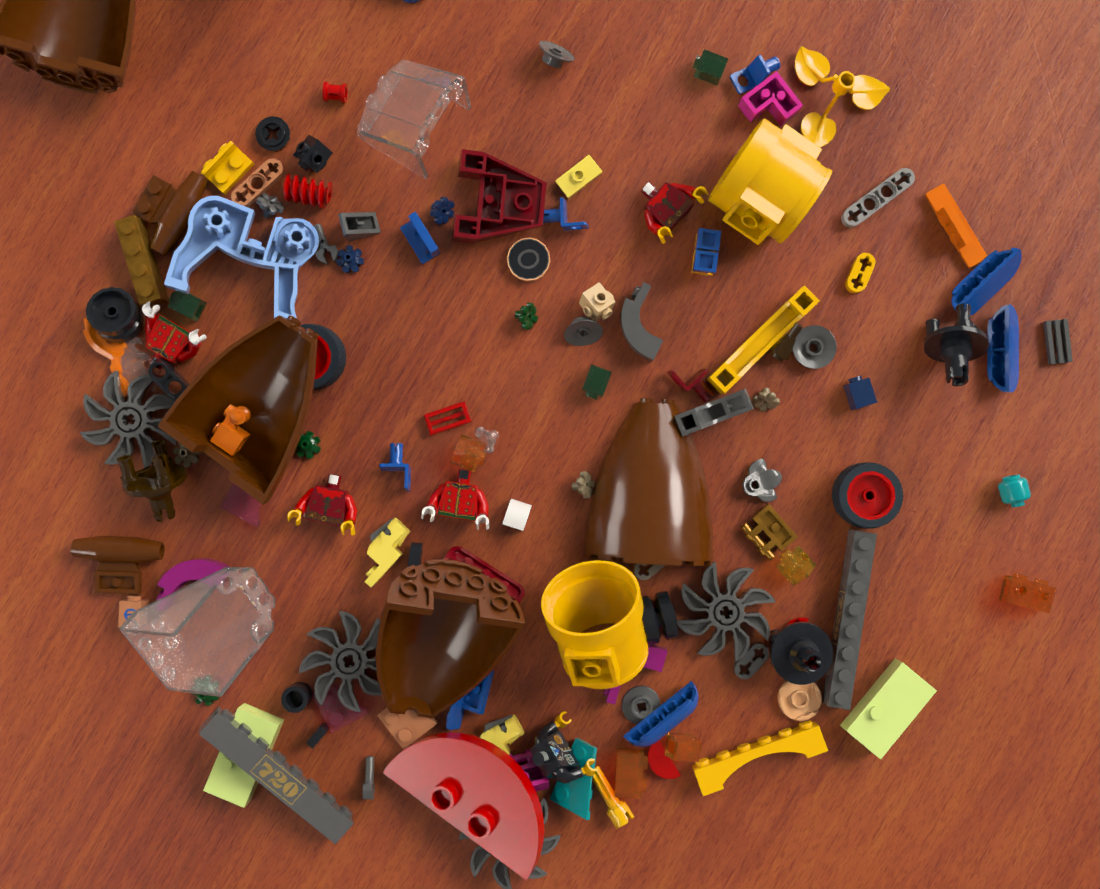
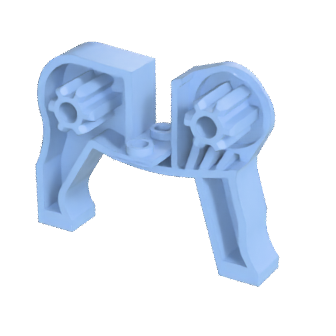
(225, 226)

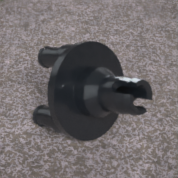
(955, 344)
(797, 643)

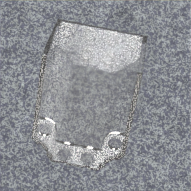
(407, 107)
(204, 631)

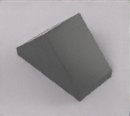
(359, 225)

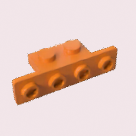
(956, 225)

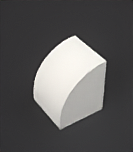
(517, 514)

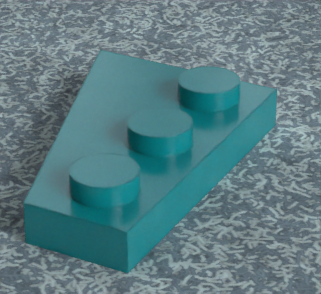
(577, 794)

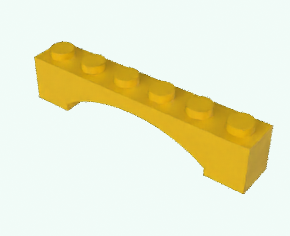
(762, 340)
(715, 771)

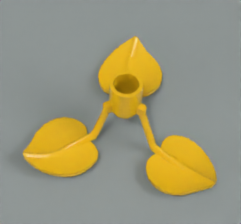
(866, 92)

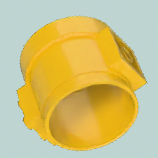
(770, 183)
(592, 596)

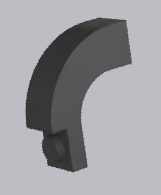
(635, 335)
(714, 412)

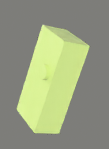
(888, 708)
(227, 778)

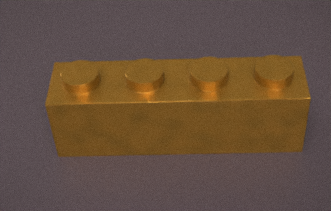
(141, 261)

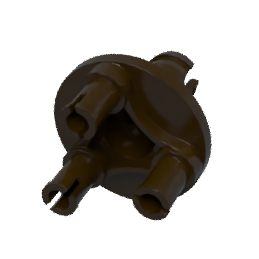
(154, 481)

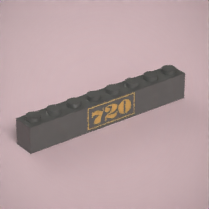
(849, 618)
(276, 774)

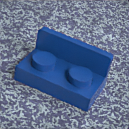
(420, 239)

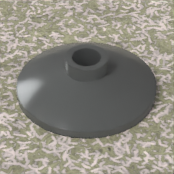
(824, 343)

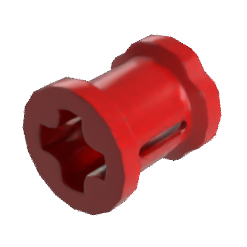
(335, 92)

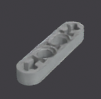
(876, 196)

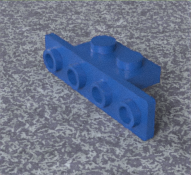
(473, 701)

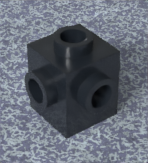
(312, 154)

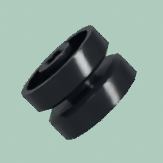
(114, 315)
(661, 617)

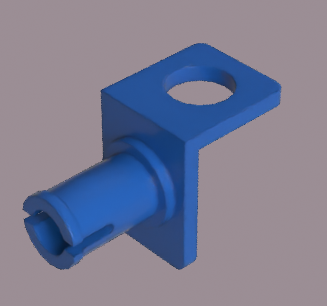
(755, 73)
(560, 215)
(395, 464)

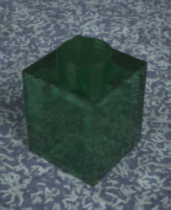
(709, 67)
(187, 304)
(596, 382)

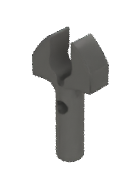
(324, 246)
(369, 786)

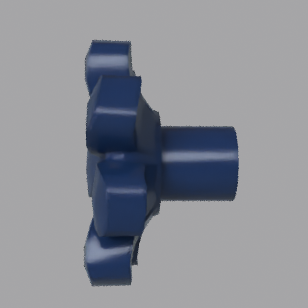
(441, 210)
(351, 263)

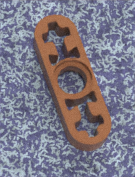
(257, 174)

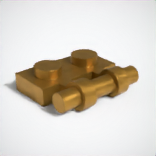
(774, 527)

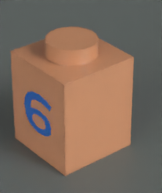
(130, 605)

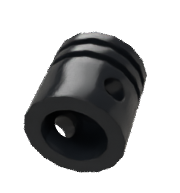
(296, 697)

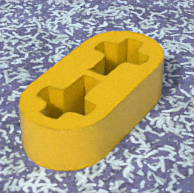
(864, 275)

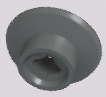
(554, 54)
(583, 332)
(639, 695)

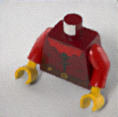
(669, 206)
(327, 505)

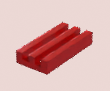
(465, 412)

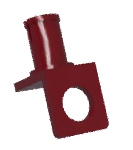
(695, 382)

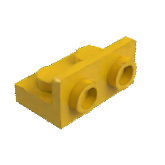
(227, 167)

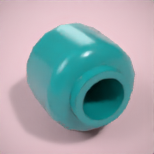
(1014, 490)

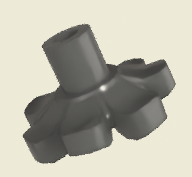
(269, 205)

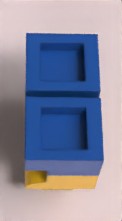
(705, 249)

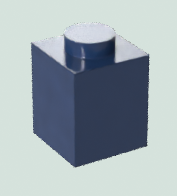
(859, 392)

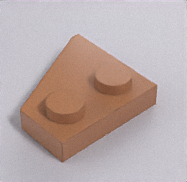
(406, 727)

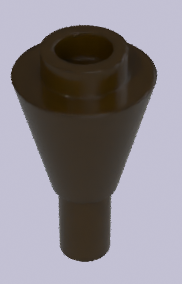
(782, 349)

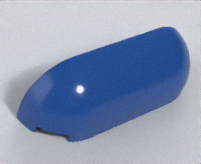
(987, 279)
(1003, 349)
(664, 717)

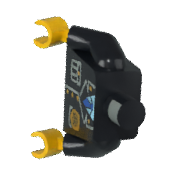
(555, 755)

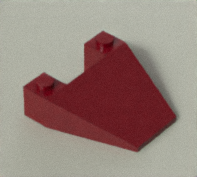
(506, 199)

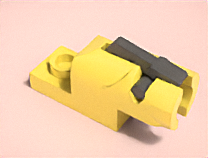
(384, 548)
(503, 731)

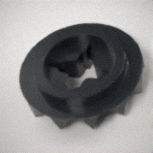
(273, 123)

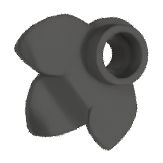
(764, 479)

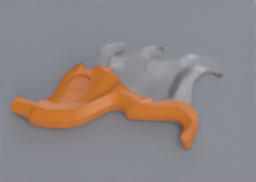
(123, 356)

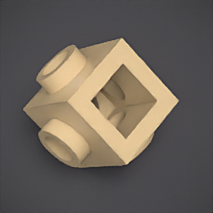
(597, 302)

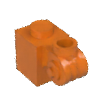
(228, 433)

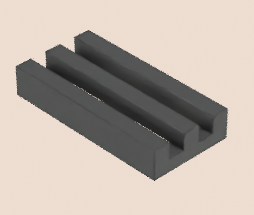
(1058, 342)

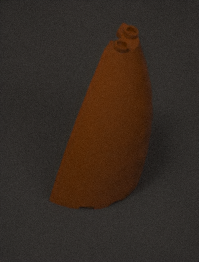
(70, 41)
(273, 378)
(651, 494)
(442, 635)

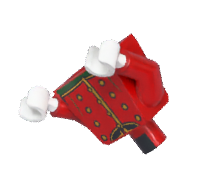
(168, 338)
(459, 501)

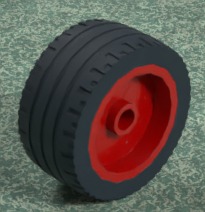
(330, 356)
(884, 495)

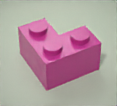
(773, 96)

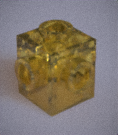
(795, 565)

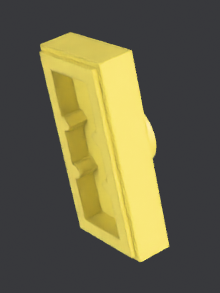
(578, 176)

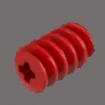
(307, 192)

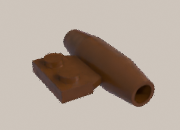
(169, 208)
(118, 560)

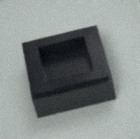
(316, 737)

